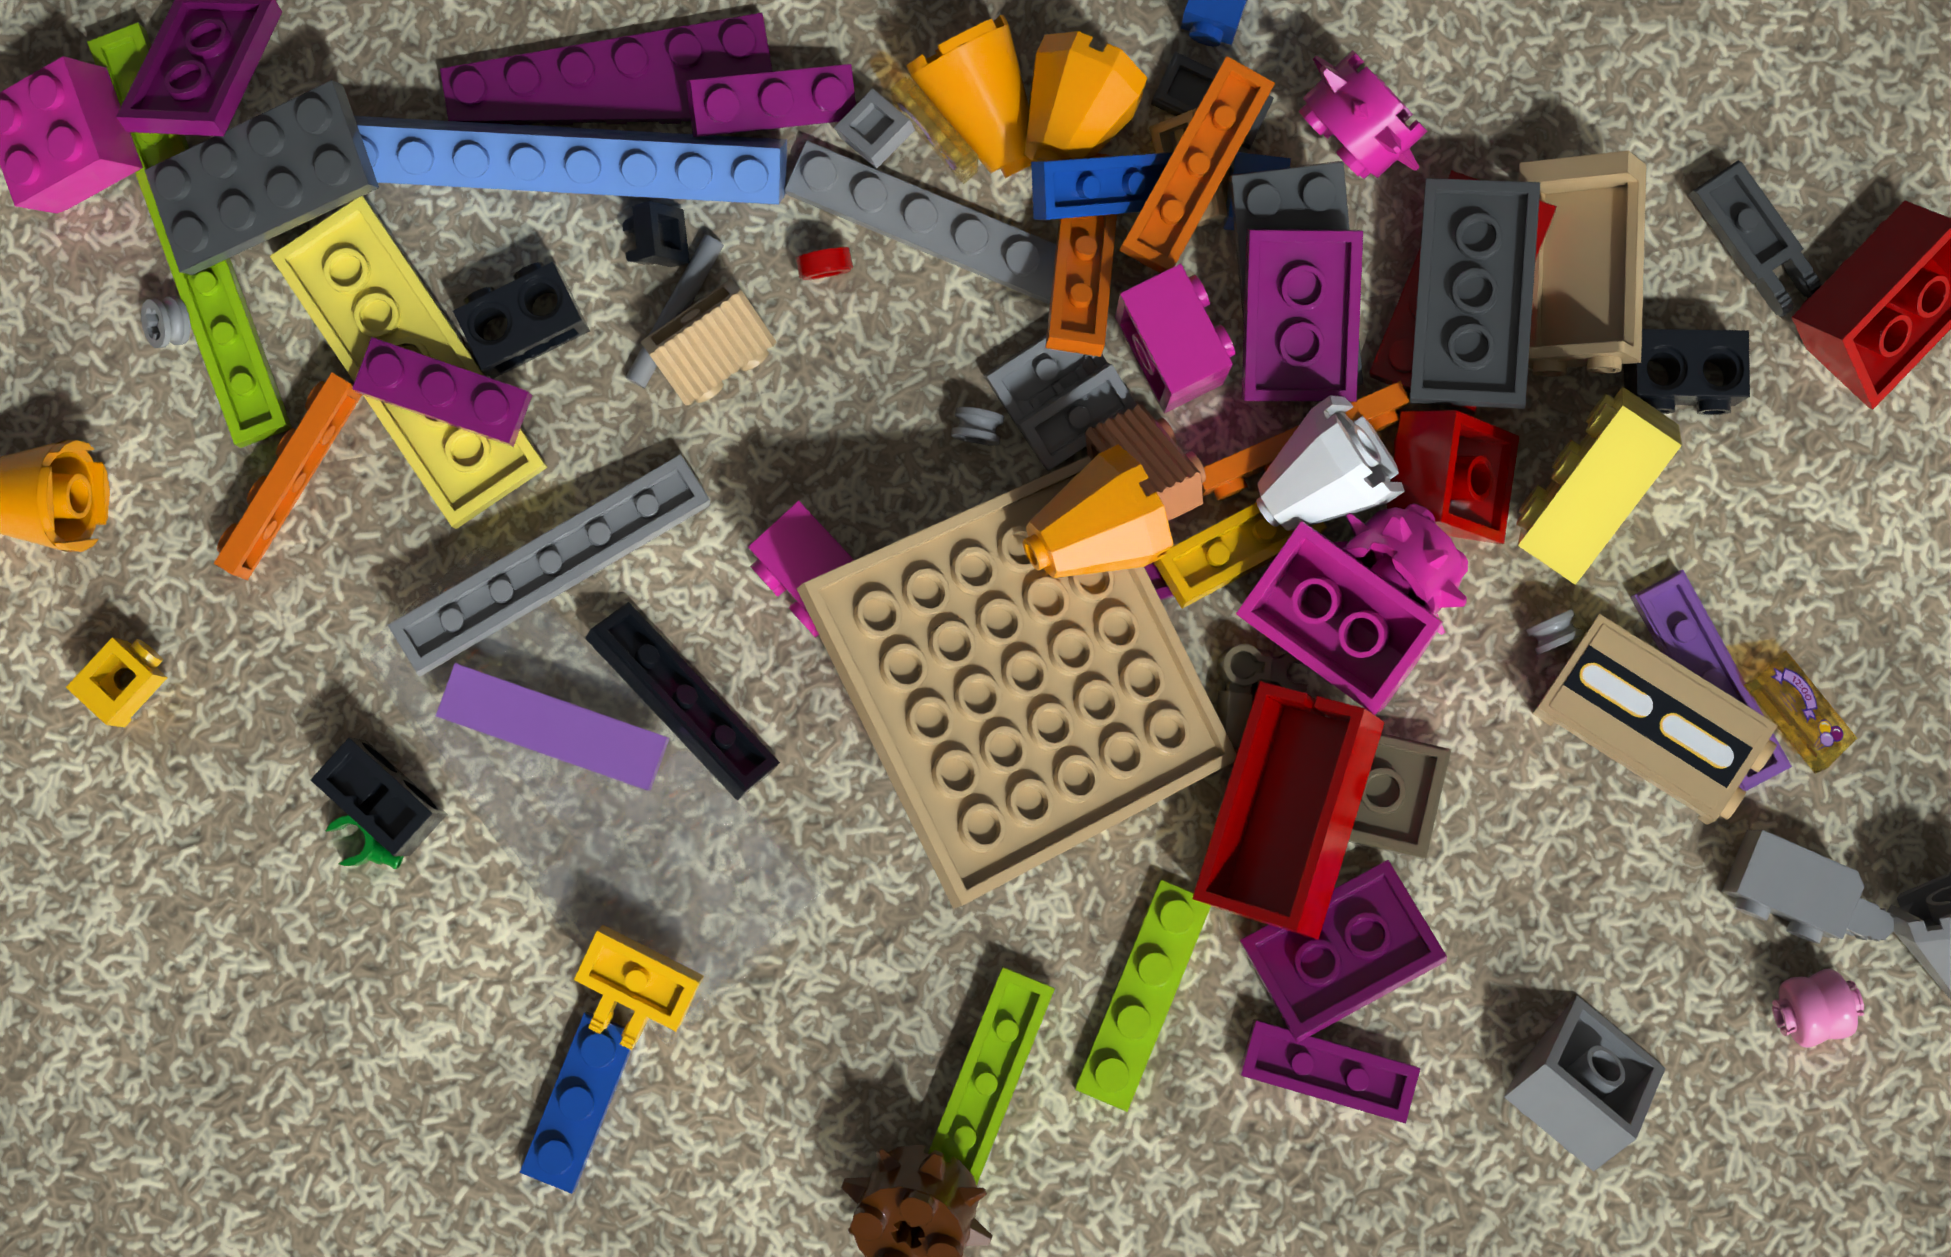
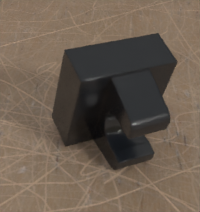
(658, 235)

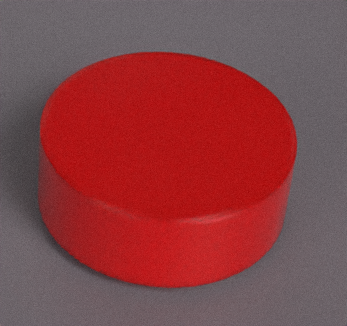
(824, 263)

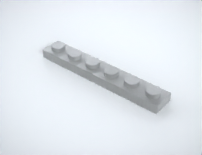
(923, 221)
(549, 565)

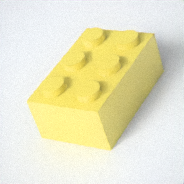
(1597, 483)

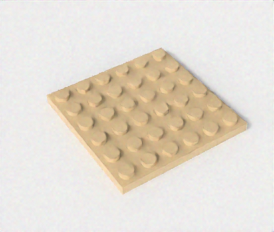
(1012, 697)

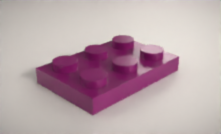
(199, 67)
(1301, 314)
(1364, 951)

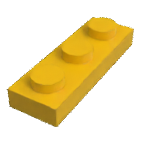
(1222, 554)

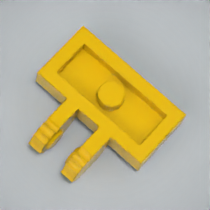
(637, 979)

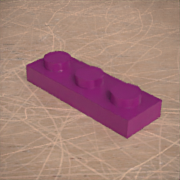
(770, 100)
(442, 392)
(1330, 1071)

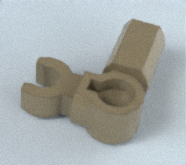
(1240, 670)

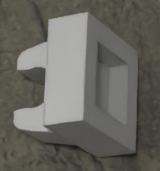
(874, 128)

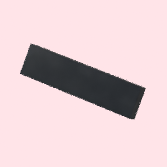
(682, 700)

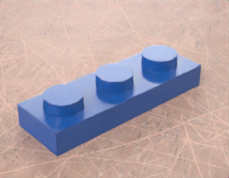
(1094, 185)
(577, 1106)

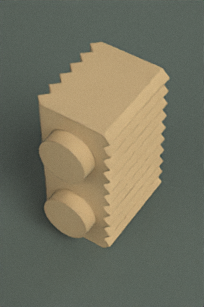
(710, 343)

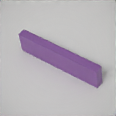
(1690, 638)
(552, 727)

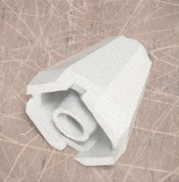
(1328, 469)

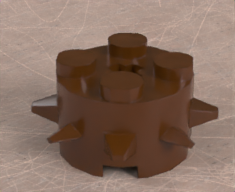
(916, 1206)

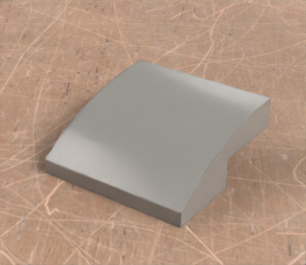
(1058, 397)

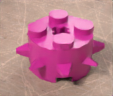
(1361, 116)
(1411, 555)

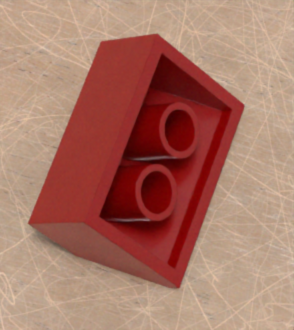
(1883, 304)

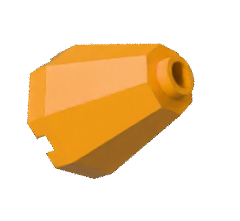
(1079, 97)
(1100, 521)

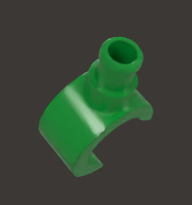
(372, 850)

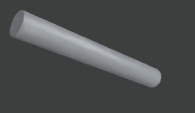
(678, 302)

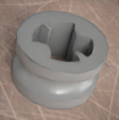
(165, 321)
(977, 426)
(1555, 632)

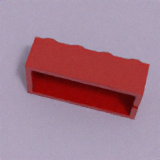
(1289, 809)

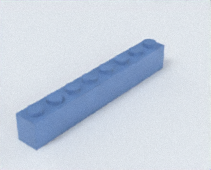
(575, 160)

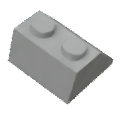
(1586, 1085)

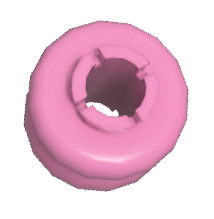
(1818, 1008)

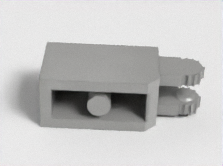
(1803, 888)

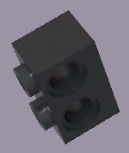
(526, 333)
(1684, 356)
(378, 797)

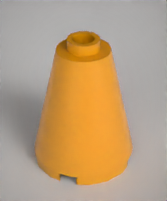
(980, 93)
(54, 495)

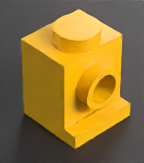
(100, 685)

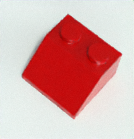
(1456, 471)

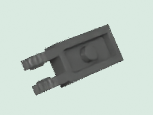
(1755, 235)

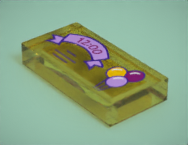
(935, 129)
(1800, 712)

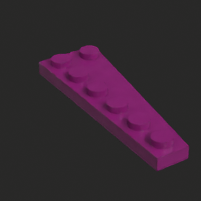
(607, 79)

